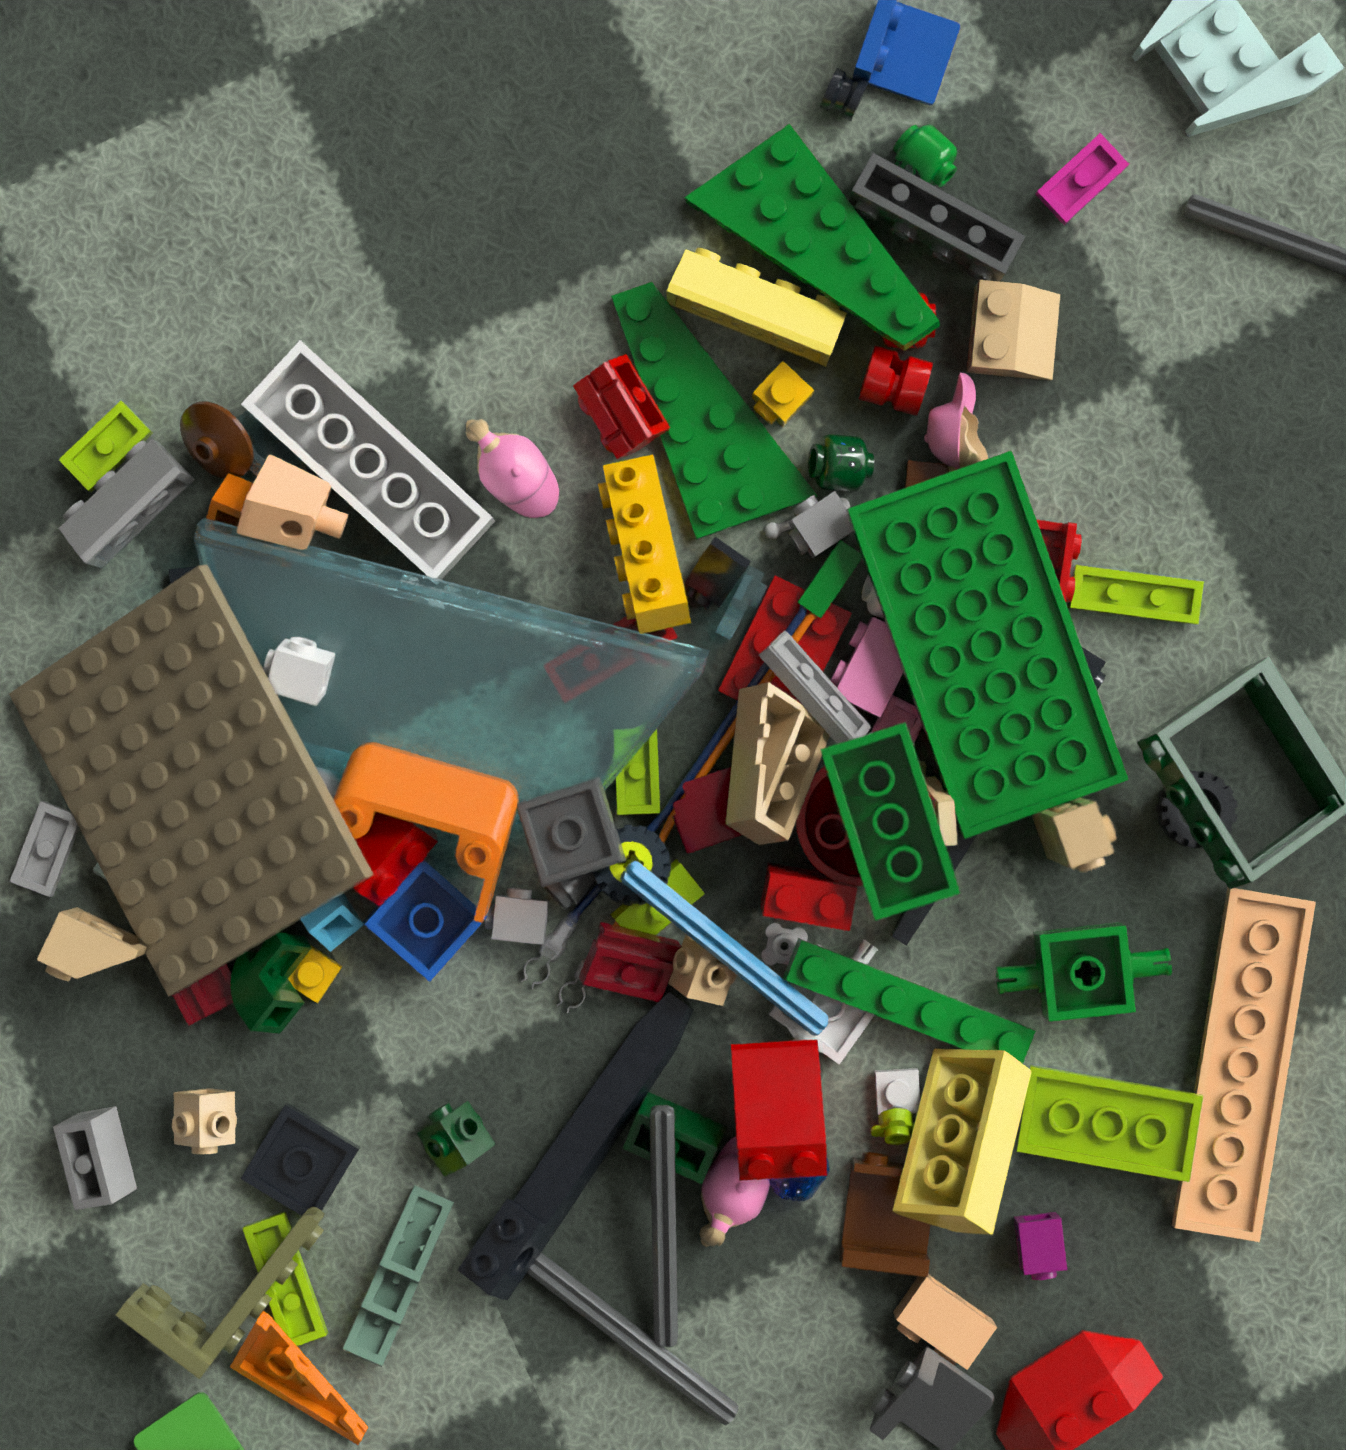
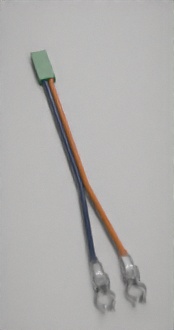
(815, 599)

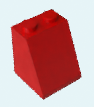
(778, 1110)

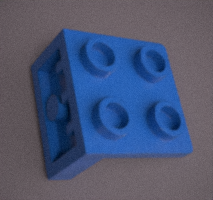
(906, 51)

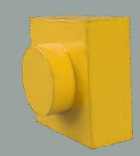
(314, 974)

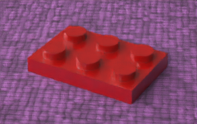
(773, 618)

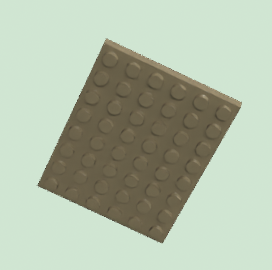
(189, 781)

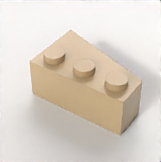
(771, 763)

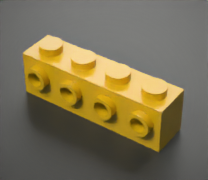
(646, 545)

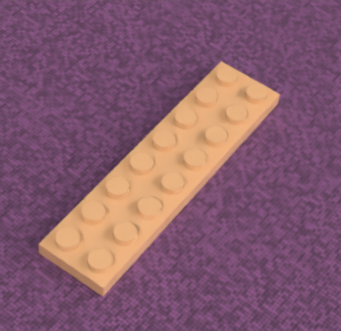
(1245, 1062)

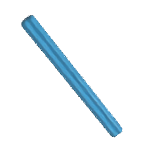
(724, 948)

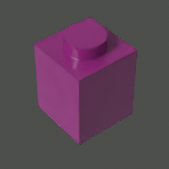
(1040, 1245)

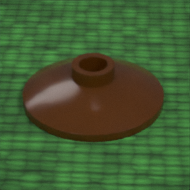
(216, 439)

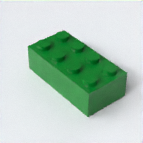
(890, 821)

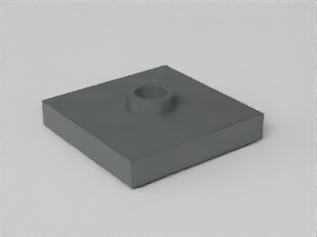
(570, 832)

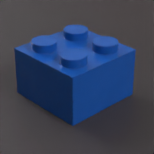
(424, 920)

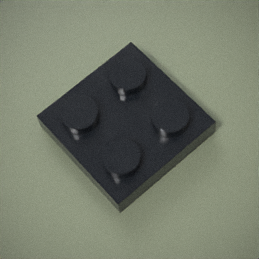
(300, 1161)

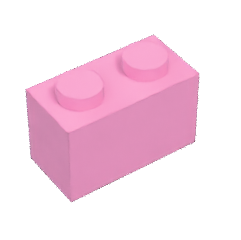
(872, 669)

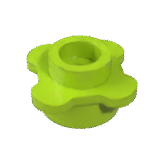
(894, 1126)

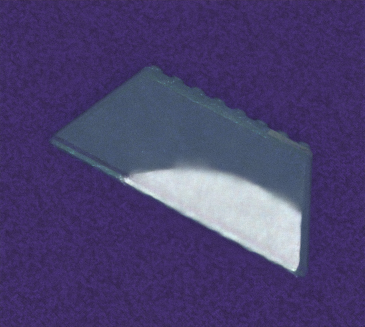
(451, 666)

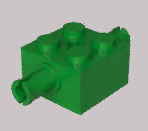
(1106, 989)

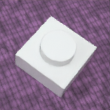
(897, 1089)

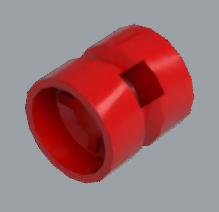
(895, 381)

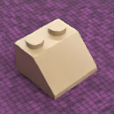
(1013, 330)
(85, 945)

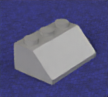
(124, 503)

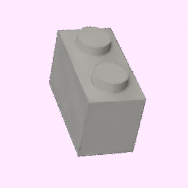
(95, 1158)

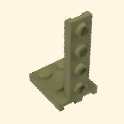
(184, 1334)

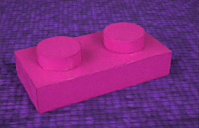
(1082, 179)

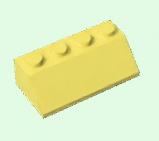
(755, 306)
(963, 1139)

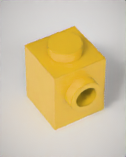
(781, 395)

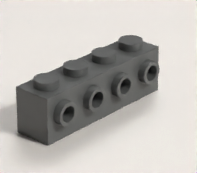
(935, 219)

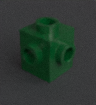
(455, 1137)

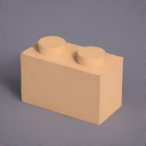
(943, 1321)

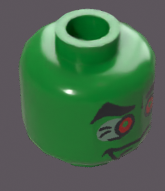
(926, 154)

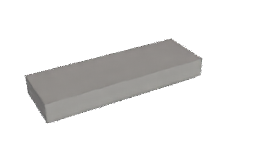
(813, 689)

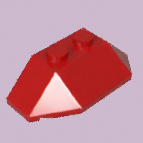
(1075, 1392)

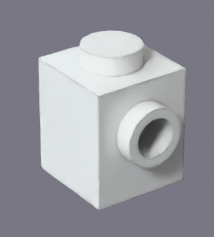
(299, 670)

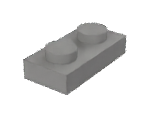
(45, 849)

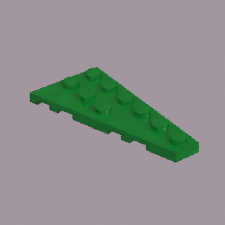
(805, 224)
(715, 443)

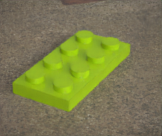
(1110, 1123)

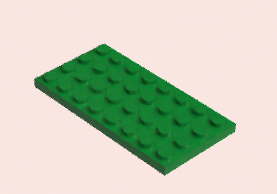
(987, 644)

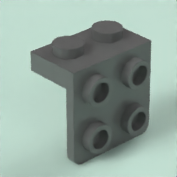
(932, 1401)

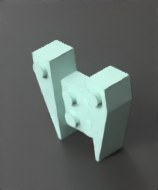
(1230, 65)

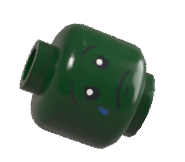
(840, 463)

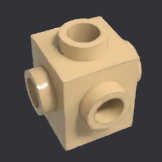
(700, 974)
(204, 1119)

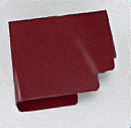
(703, 811)

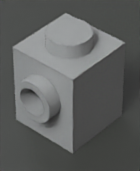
(819, 524)
(518, 917)

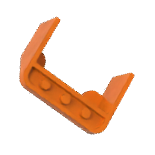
(435, 796)

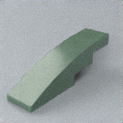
(398, 1276)

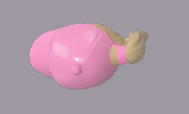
(954, 428)
(514, 471)
(728, 1199)

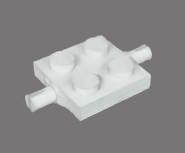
(845, 1021)

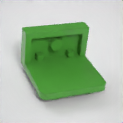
(189, 1426)

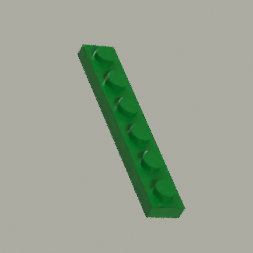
(904, 1001)

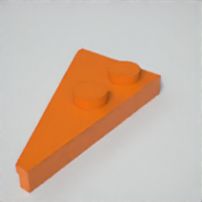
(283, 1369)

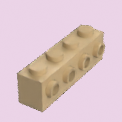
(1075, 834)

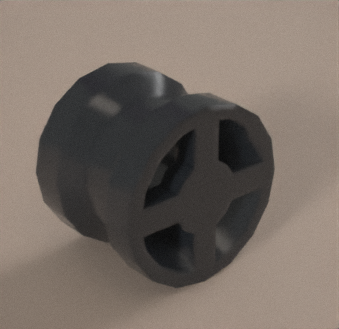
(844, 94)

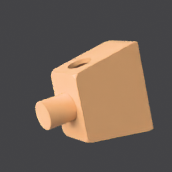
(289, 507)

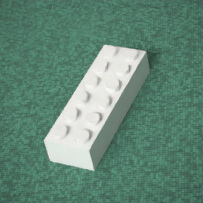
(368, 462)

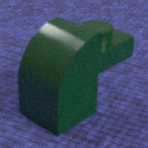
(262, 984)

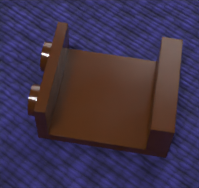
(872, 1232)

